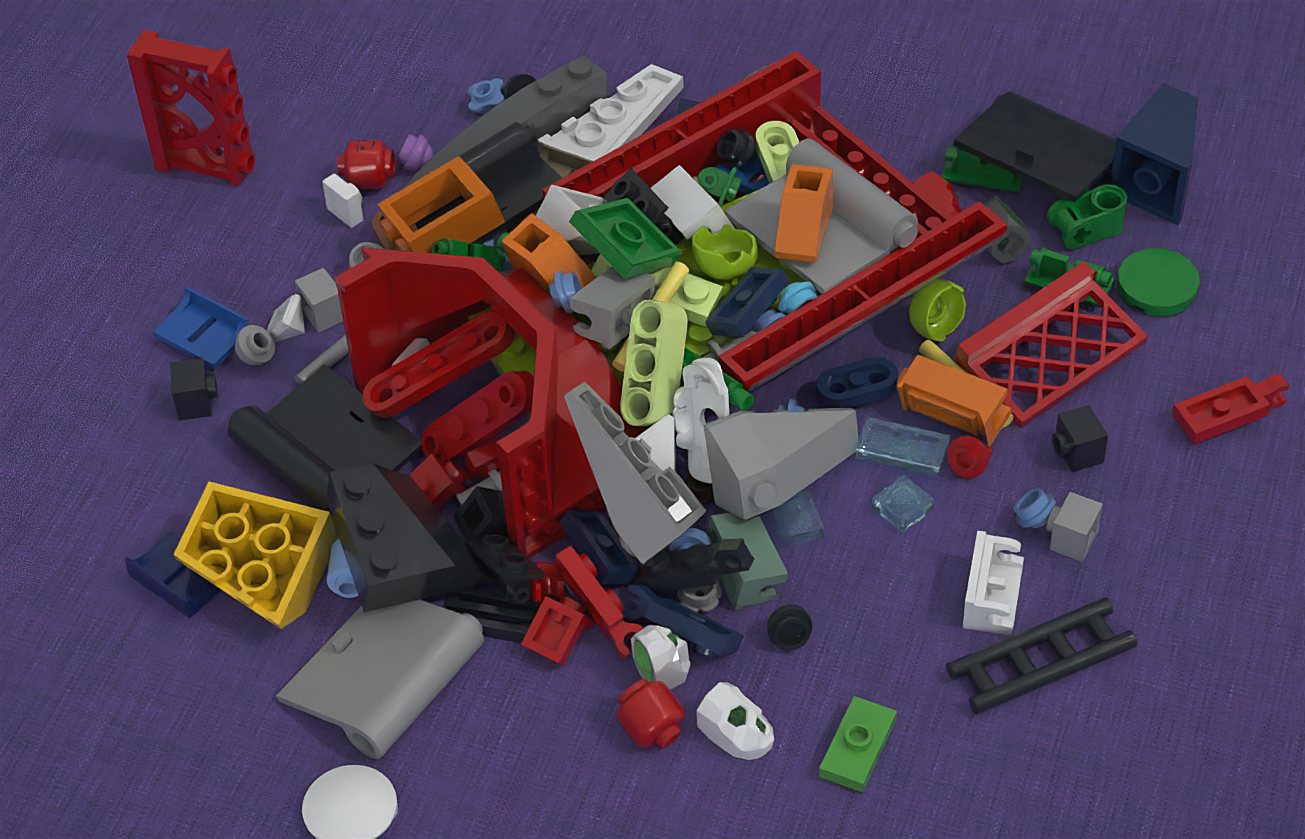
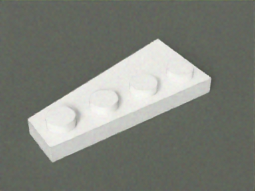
(620, 117)

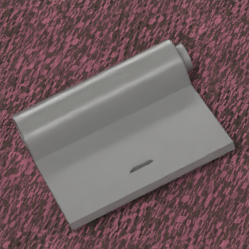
(860, 230)
(384, 670)

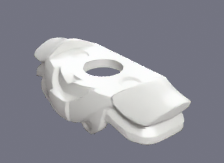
(702, 389)

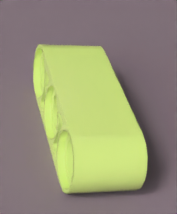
(651, 341)

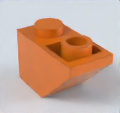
(804, 213)
(543, 253)

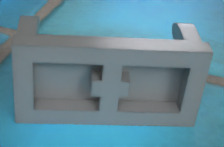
(610, 304)

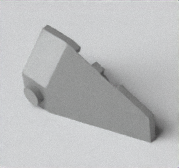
(772, 456)
(641, 499)

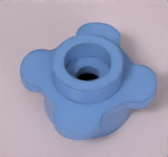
(485, 95)

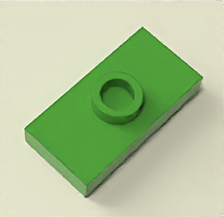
(858, 744)

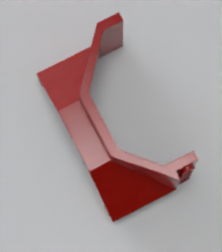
(428, 295)

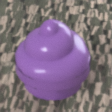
(415, 153)

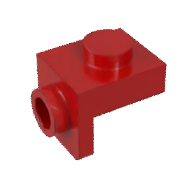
(440, 479)

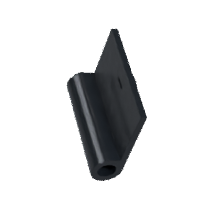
(1040, 145)
(511, 172)
(316, 435)

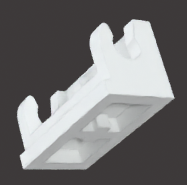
(689, 204)
(993, 585)

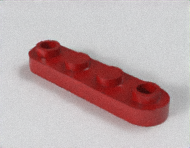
(437, 364)
(480, 417)

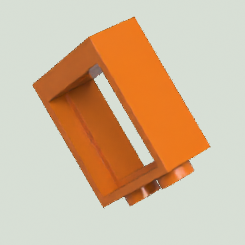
(463, 223)

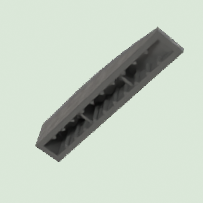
(540, 105)

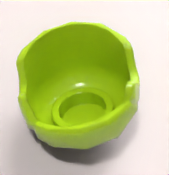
(724, 253)
(937, 309)

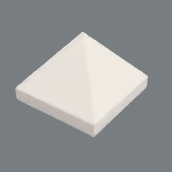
(287, 320)

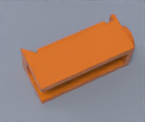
(953, 397)

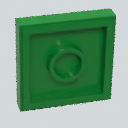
(625, 237)

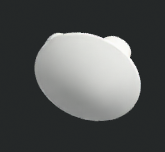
(349, 804)

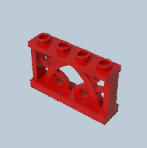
(155, 71)

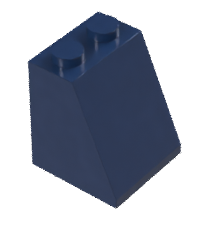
(1157, 154)

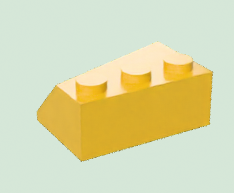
(258, 549)

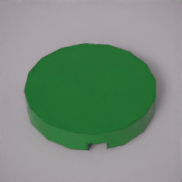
(1158, 281)

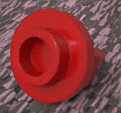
(968, 456)
(550, 585)

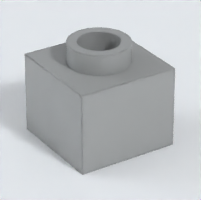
(319, 299)
(1074, 526)

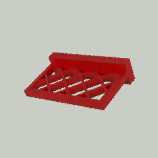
(1034, 315)

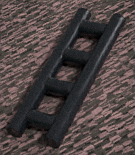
(1029, 676)

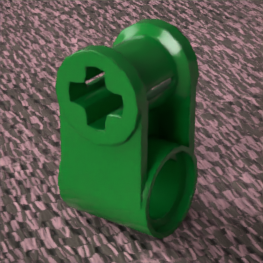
(1091, 218)

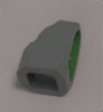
(1017, 237)

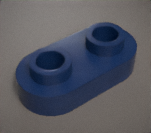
(852, 383)

